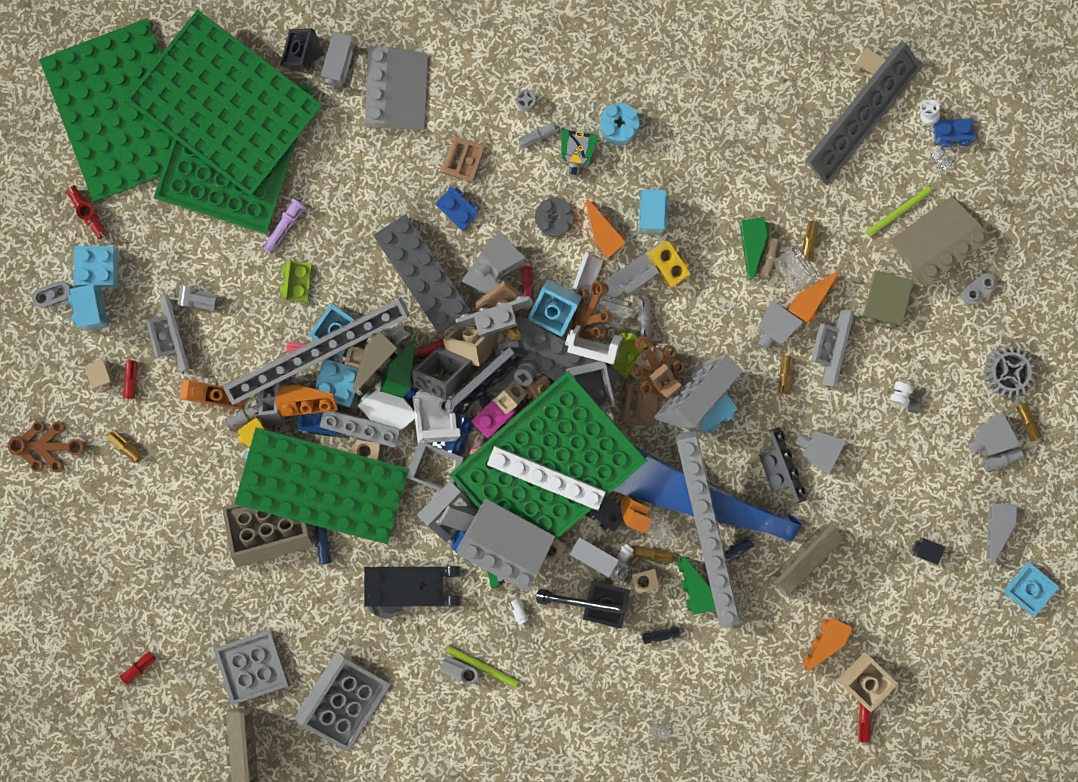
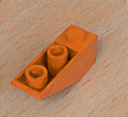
(605, 236)
(807, 301)
(206, 394)
(303, 400)
(831, 639)

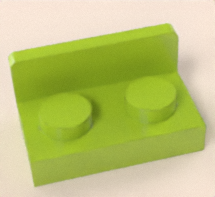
(296, 281)
(627, 354)

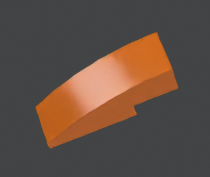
(635, 513)

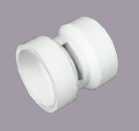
(901, 393)

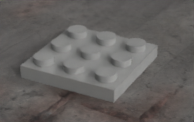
(251, 667)

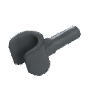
(915, 406)

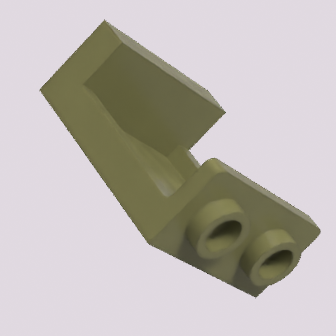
(887, 299)

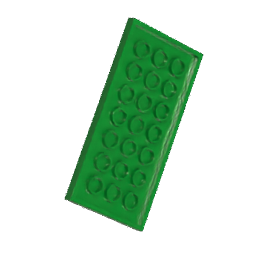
(321, 485)

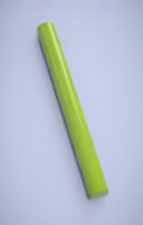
(899, 211)
(482, 666)

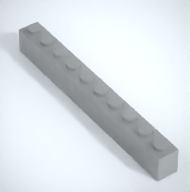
(316, 351)
(708, 529)

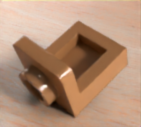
(665, 381)
(537, 387)

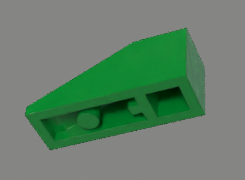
(753, 239)

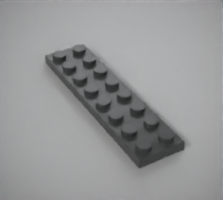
(863, 113)

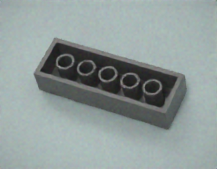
(421, 273)
(552, 359)

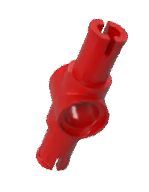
(80, 205)

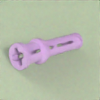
(289, 218)

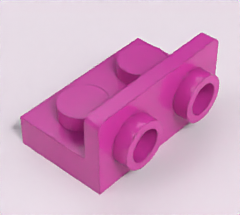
(491, 419)

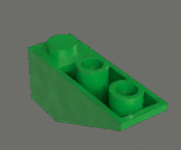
(397, 375)
(698, 591)

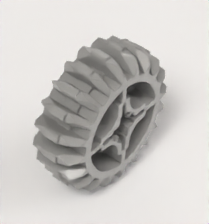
(1014, 377)

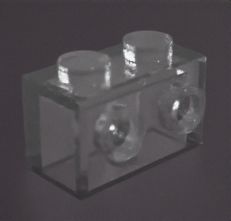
(796, 269)
(619, 308)
(661, 529)

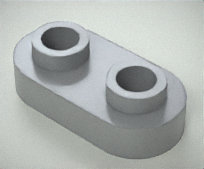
(979, 288)
(52, 294)

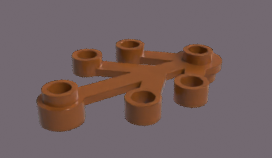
(598, 290)
(654, 364)
(42, 446)

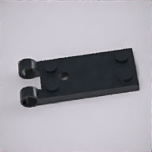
(468, 394)
(402, 586)

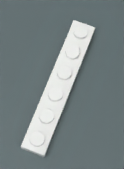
(546, 477)

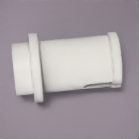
(625, 553)
(519, 611)

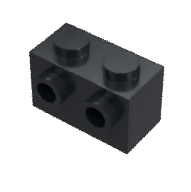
(608, 514)

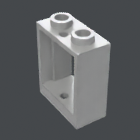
(337, 61)
(594, 367)
(417, 458)
(437, 506)
(600, 560)

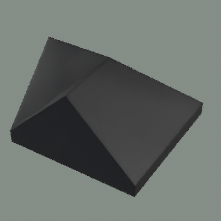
(301, 49)

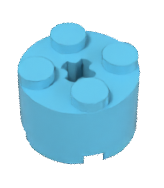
(608, 126)

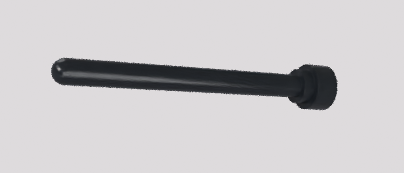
(545, 597)

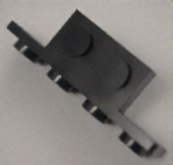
(780, 467)

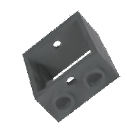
(441, 358)

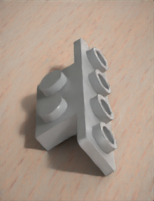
(633, 275)
(495, 318)
(166, 336)
(831, 346)
(360, 427)

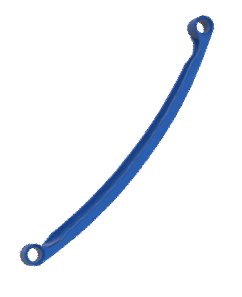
(666, 487)

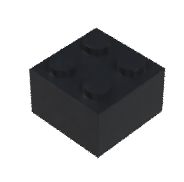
(607, 594)

